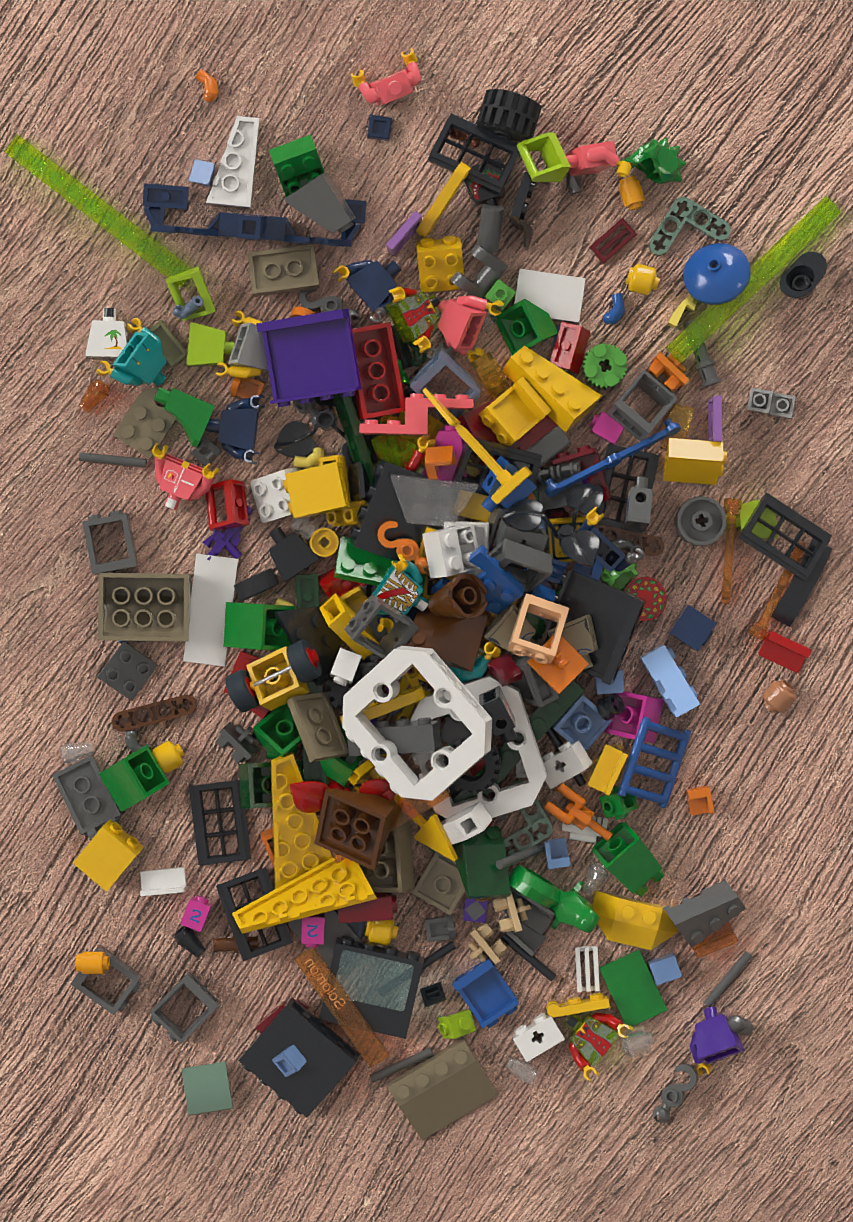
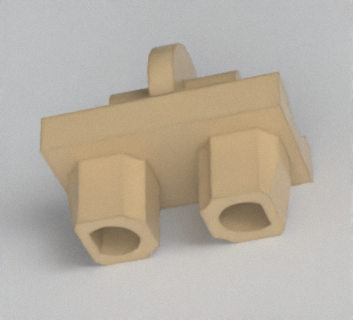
(513, 922)
(493, 951)

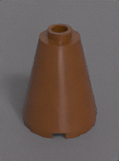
(459, 598)

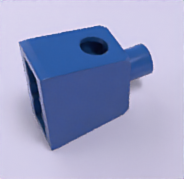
(491, 485)

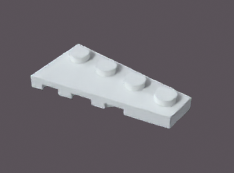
(237, 167)

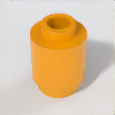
(631, 193)
(92, 963)

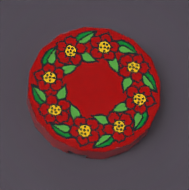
(653, 592)

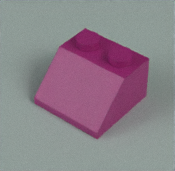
(636, 708)

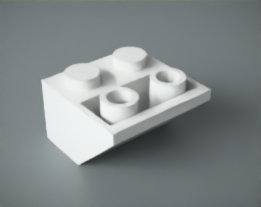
(450, 550)

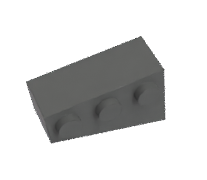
(705, 913)

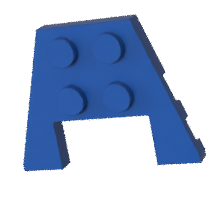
(500, 584)

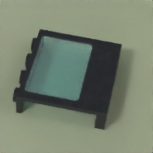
(378, 982)

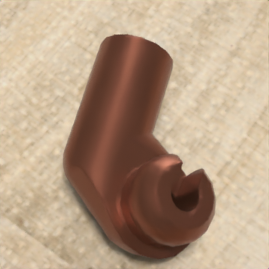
(458, 135)

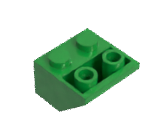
(296, 163)

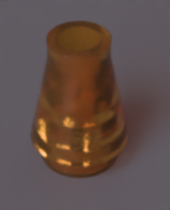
(94, 395)

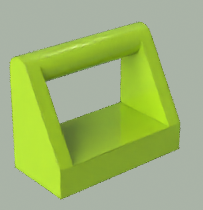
(552, 155)
(194, 273)

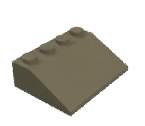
(144, 607)
(395, 867)
(442, 1088)

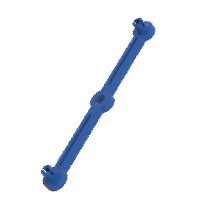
(612, 460)

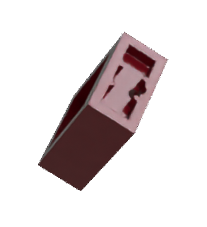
(373, 910)

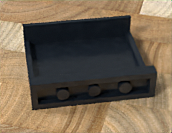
(384, 506)
(613, 618)
(325, 1053)

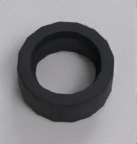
(256, 584)

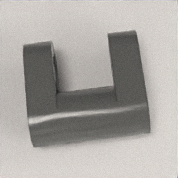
(486, 277)

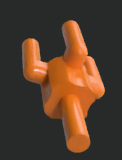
(575, 812)

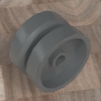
(713, 521)

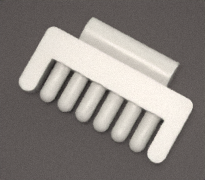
(586, 834)

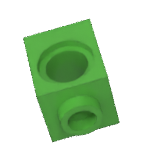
(500, 292)

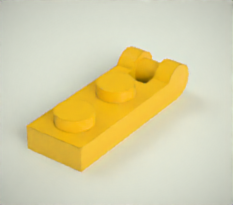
(576, 1005)

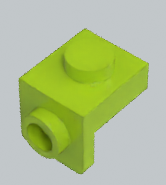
(456, 1024)

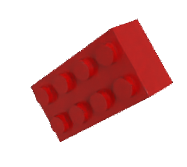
(378, 372)

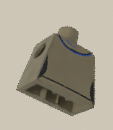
(502, 626)
(580, 636)

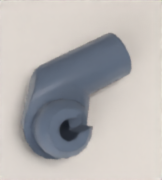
(188, 308)

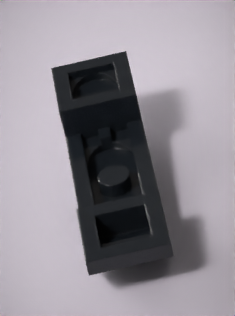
(799, 590)

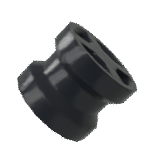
(610, 707)

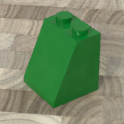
(254, 626)
(134, 778)

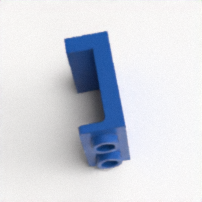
(486, 993)

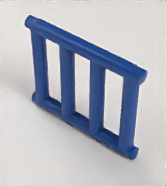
(640, 746)

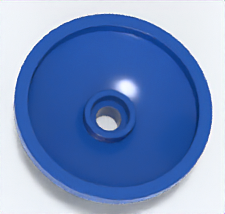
(720, 283)

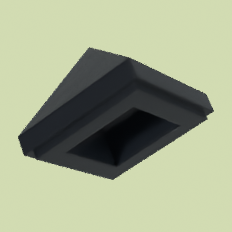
(433, 994)

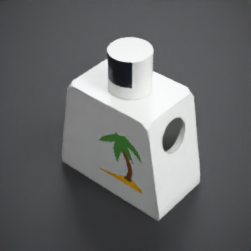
(107, 337)

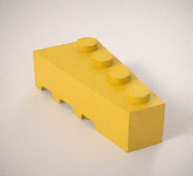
(563, 393)

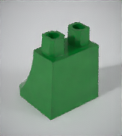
(187, 410)
(628, 859)

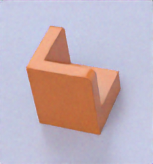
(438, 457)
(700, 800)

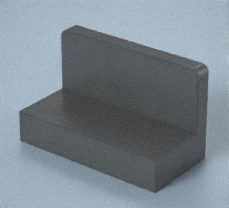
(527, 938)

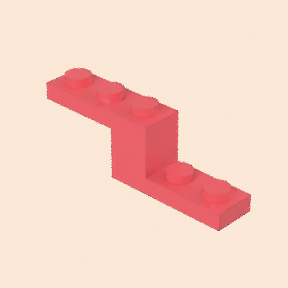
(415, 416)

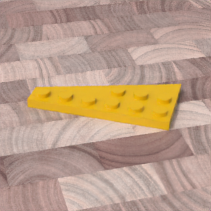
(292, 829)
(314, 892)

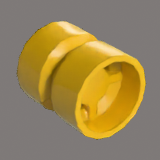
(324, 542)

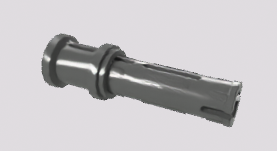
(705, 364)

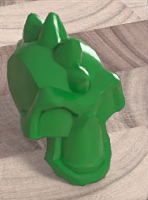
(658, 161)

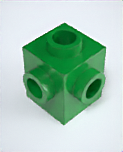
(615, 805)

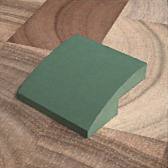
(207, 1088)

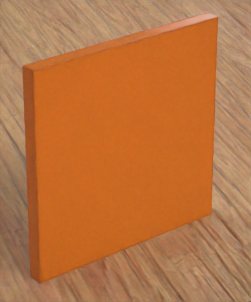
(563, 668)

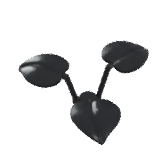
(297, 440)
(578, 546)

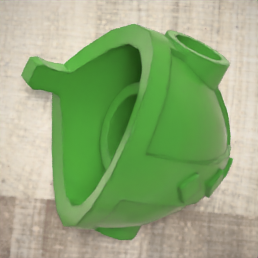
(619, 579)

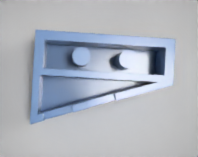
(670, 680)

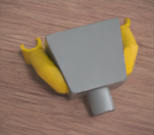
(248, 352)

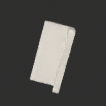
(163, 881)

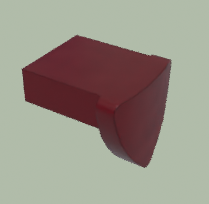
(504, 670)

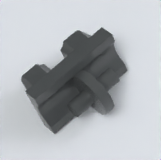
(239, 739)

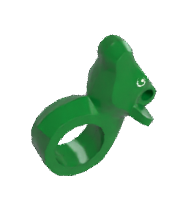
(568, 906)

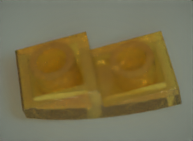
(683, 416)

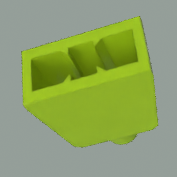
(207, 346)
(759, 529)

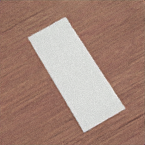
(211, 590)

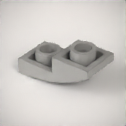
(771, 403)

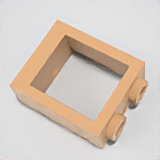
(543, 609)

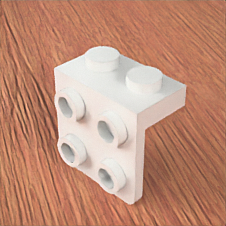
(271, 495)

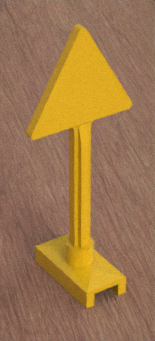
(508, 481)
(431, 832)

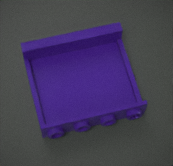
(310, 357)

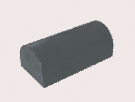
(490, 227)

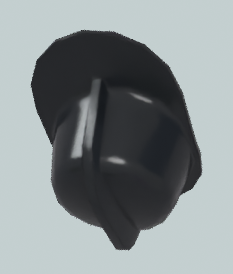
(803, 275)

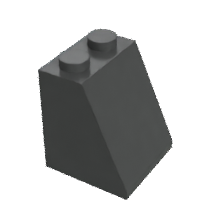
(323, 204)

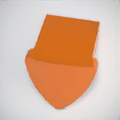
(246, 387)

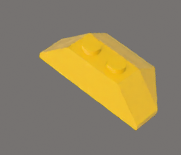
(632, 920)

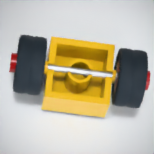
(274, 677)

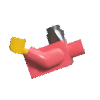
(592, 160)

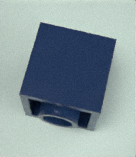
(692, 627)

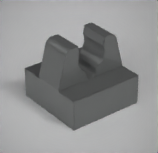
(206, 451)

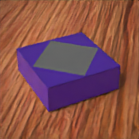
(475, 911)

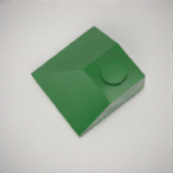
(525, 326)
(278, 732)
(341, 768)

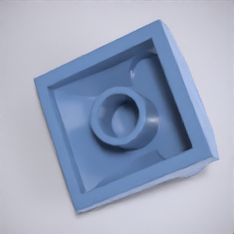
(581, 723)

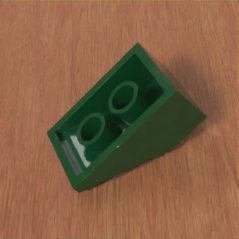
(257, 784)
(478, 865)

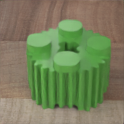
(616, 361)

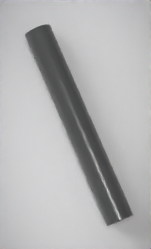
(111, 459)
(524, 854)
(727, 979)
(411, 1060)

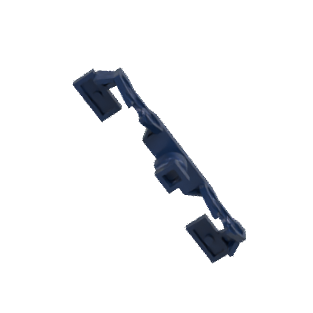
(247, 226)

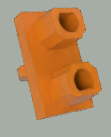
(671, 369)

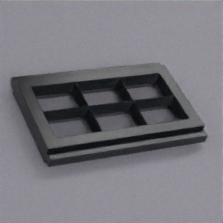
(484, 135)
(495, 449)
(649, 472)
(773, 553)
(199, 823)
(229, 907)

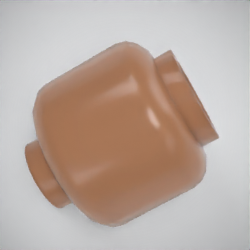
(779, 696)

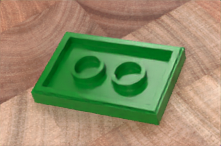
(633, 988)

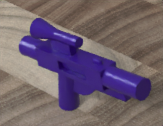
(228, 539)

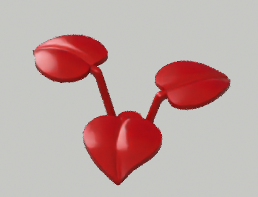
(309, 795)

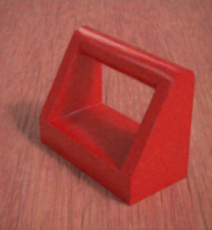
(235, 505)

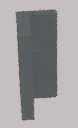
(538, 916)

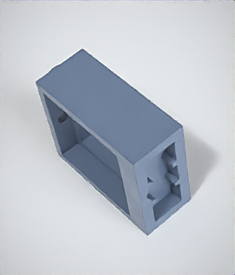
(434, 366)

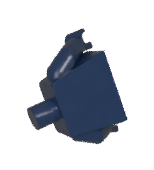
(238, 428)

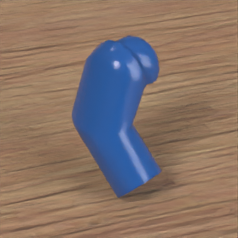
(617, 311)

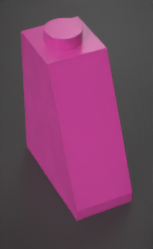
(446, 437)

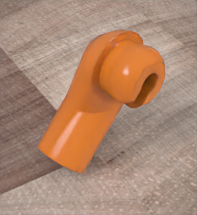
(210, 85)

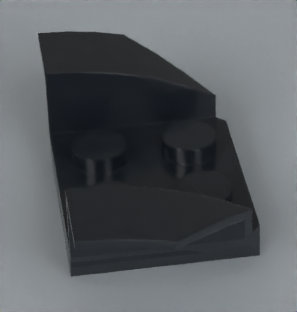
(520, 208)

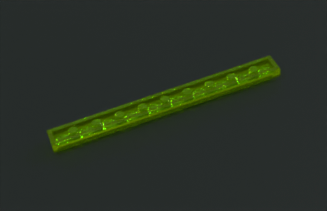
(95, 208)
(760, 274)

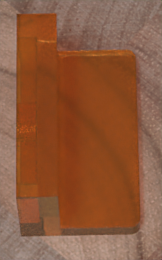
(717, 940)

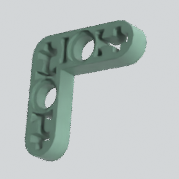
(689, 218)
(533, 821)

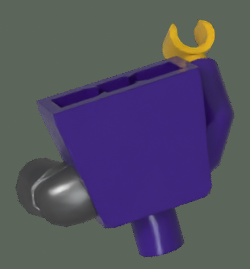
(717, 1038)

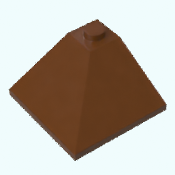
(451, 638)
(355, 825)

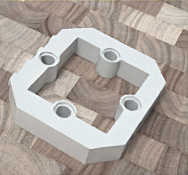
(369, 739)
(507, 798)

